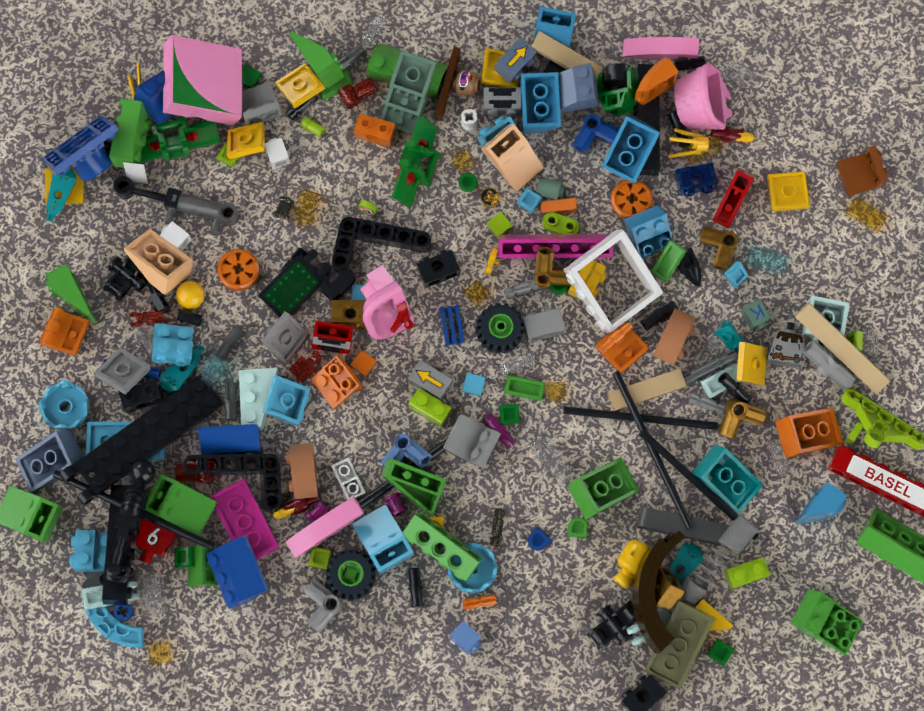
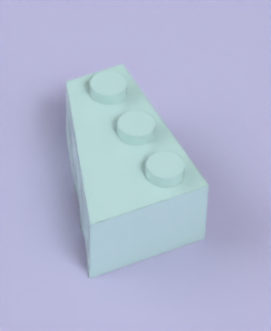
(253, 393)

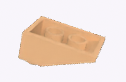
(159, 261)

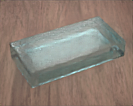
(766, 260)

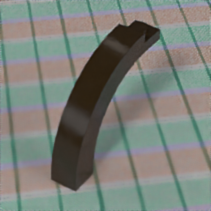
(644, 593)

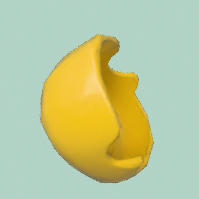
(190, 295)

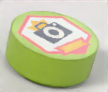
(367, 208)

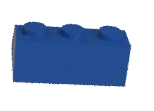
(151, 95)
(230, 439)
(237, 572)

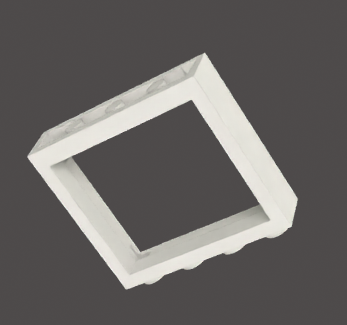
(637, 265)

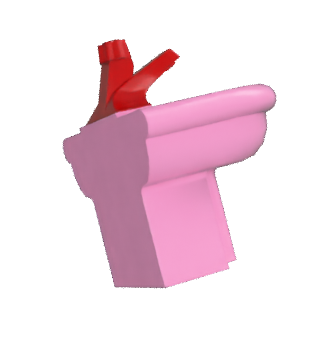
(385, 306)

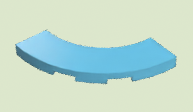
(115, 630)

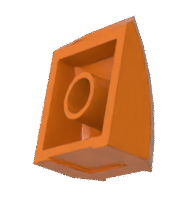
(656, 81)

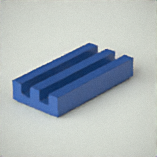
(449, 309)

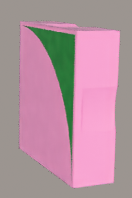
(202, 80)

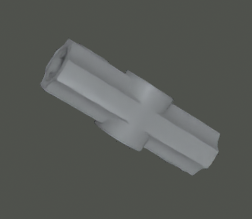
(829, 364)

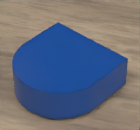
(538, 540)

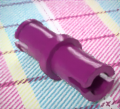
(495, 425)

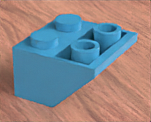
(556, 24)
(649, 231)

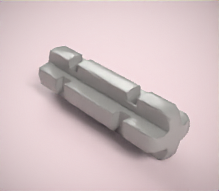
(520, 289)
(707, 403)

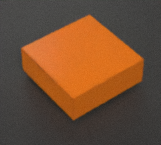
(363, 363)

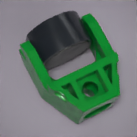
(617, 76)

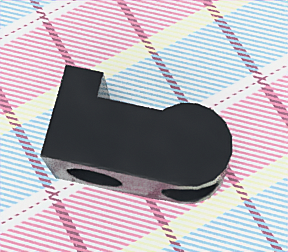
(339, 285)

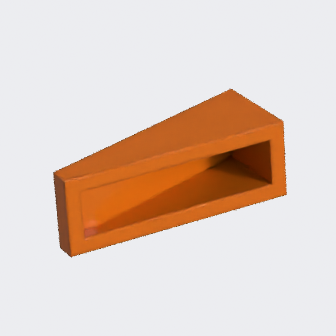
(559, 206)

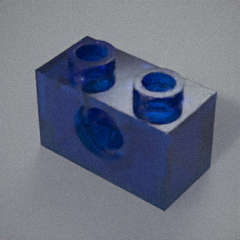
(703, 172)

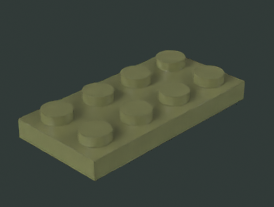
(690, 630)

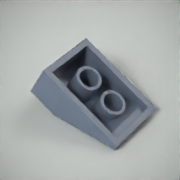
(578, 88)
(50, 454)

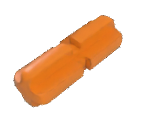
(474, 602)

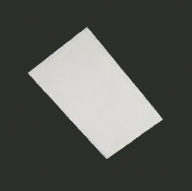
(135, 172)

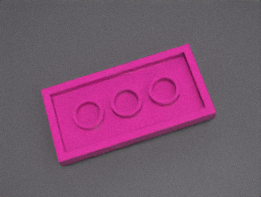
(243, 517)

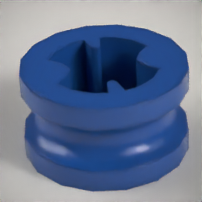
(121, 617)

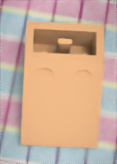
(513, 157)

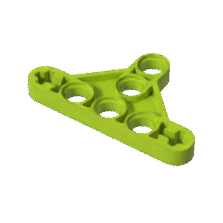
(873, 419)

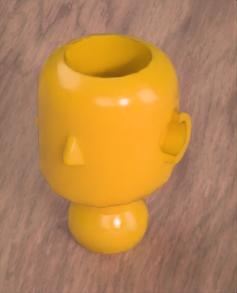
(629, 561)

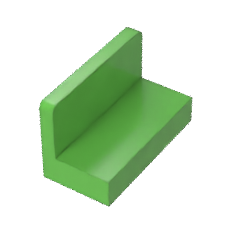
(202, 572)

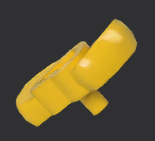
(491, 260)

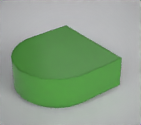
(577, 528)

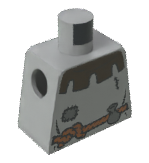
(787, 348)

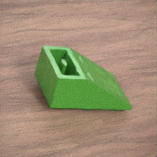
(180, 505)
(29, 514)
(826, 621)

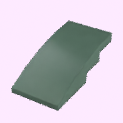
(408, 91)

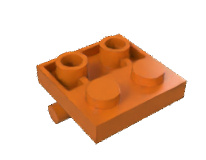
(64, 332)
(622, 347)
(336, 382)

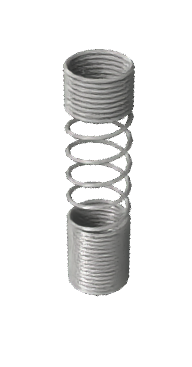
(735, 538)

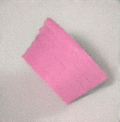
(702, 99)

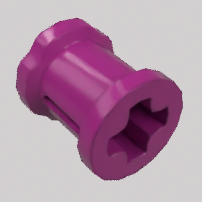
(401, 507)
(317, 512)

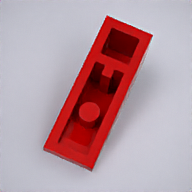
(733, 198)

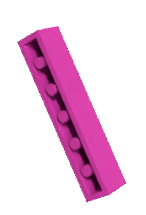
(563, 245)

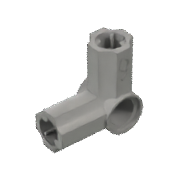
(321, 596)

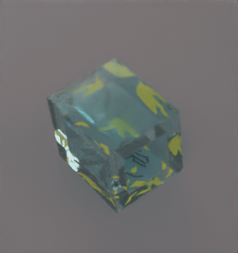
(213, 370)

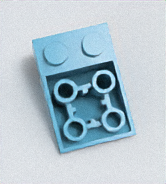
(383, 539)

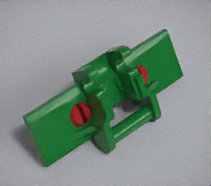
(178, 146)
(414, 151)

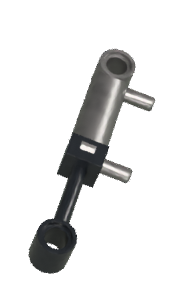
(177, 202)

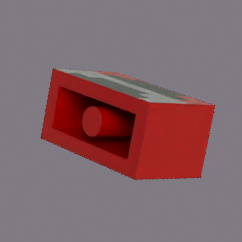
(332, 337)

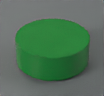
(467, 182)
(558, 289)

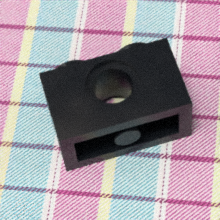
(430, 276)
(142, 396)
(651, 687)

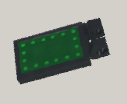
(294, 284)

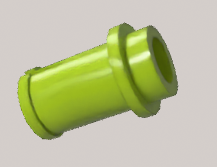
(312, 126)

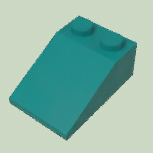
(727, 478)

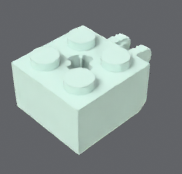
(833, 310)

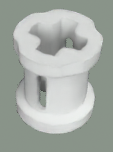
(471, 124)

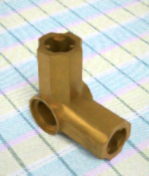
(725, 252)
(544, 264)
(747, 412)

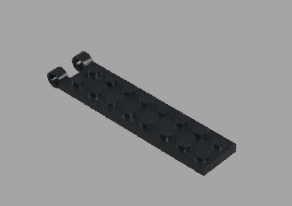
(143, 438)

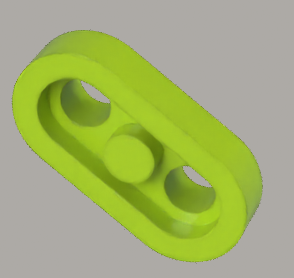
(560, 224)

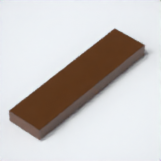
(447, 85)

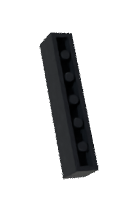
(649, 114)
(114, 592)

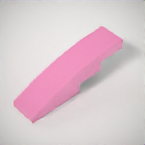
(659, 47)
(324, 527)

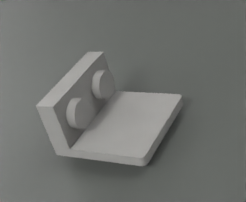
(260, 104)
(471, 441)

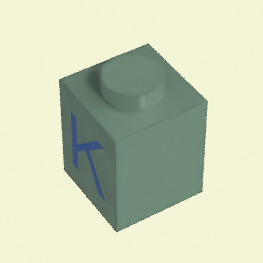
(756, 315)

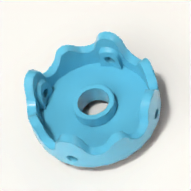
(57, 395)
(483, 577)

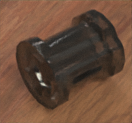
(283, 208)

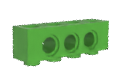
(453, 546)

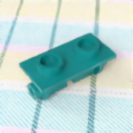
(729, 336)

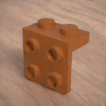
(863, 172)

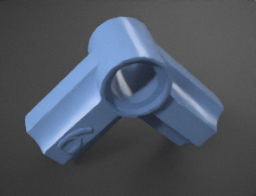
(412, 451)

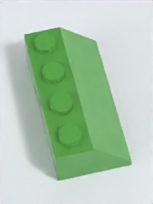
(384, 62)
(894, 543)

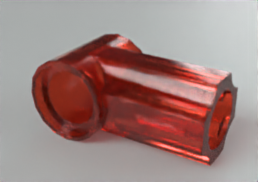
(353, 95)
(181, 476)

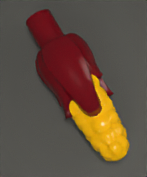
(732, 135)
(295, 507)

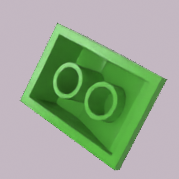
(324, 65)
(65, 286)
(602, 488)

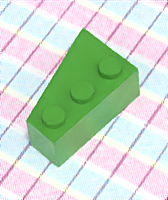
(132, 133)
(417, 485)

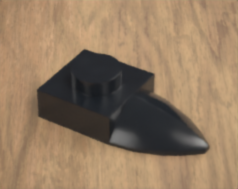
(690, 267)
(158, 301)

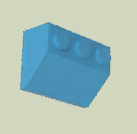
(540, 102)
(630, 148)
(823, 504)

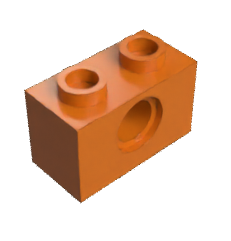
(375, 130)

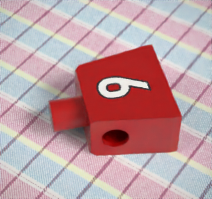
(153, 541)

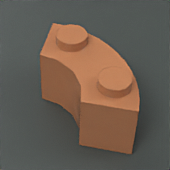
(674, 336)
(302, 470)

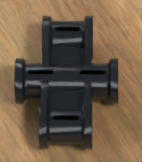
(124, 278)
(609, 627)

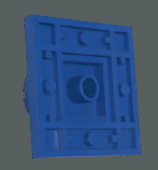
(84, 150)

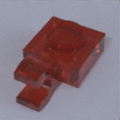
(148, 318)
(303, 368)

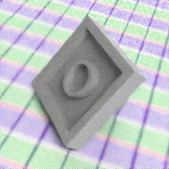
(284, 337)
(122, 371)

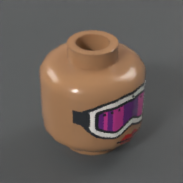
(466, 83)

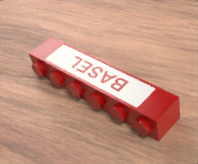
(878, 479)

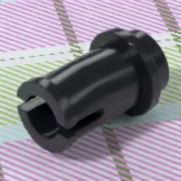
(188, 317)

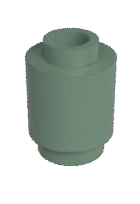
(550, 188)

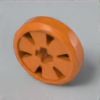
(623, 191)
(244, 279)

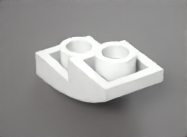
(348, 478)

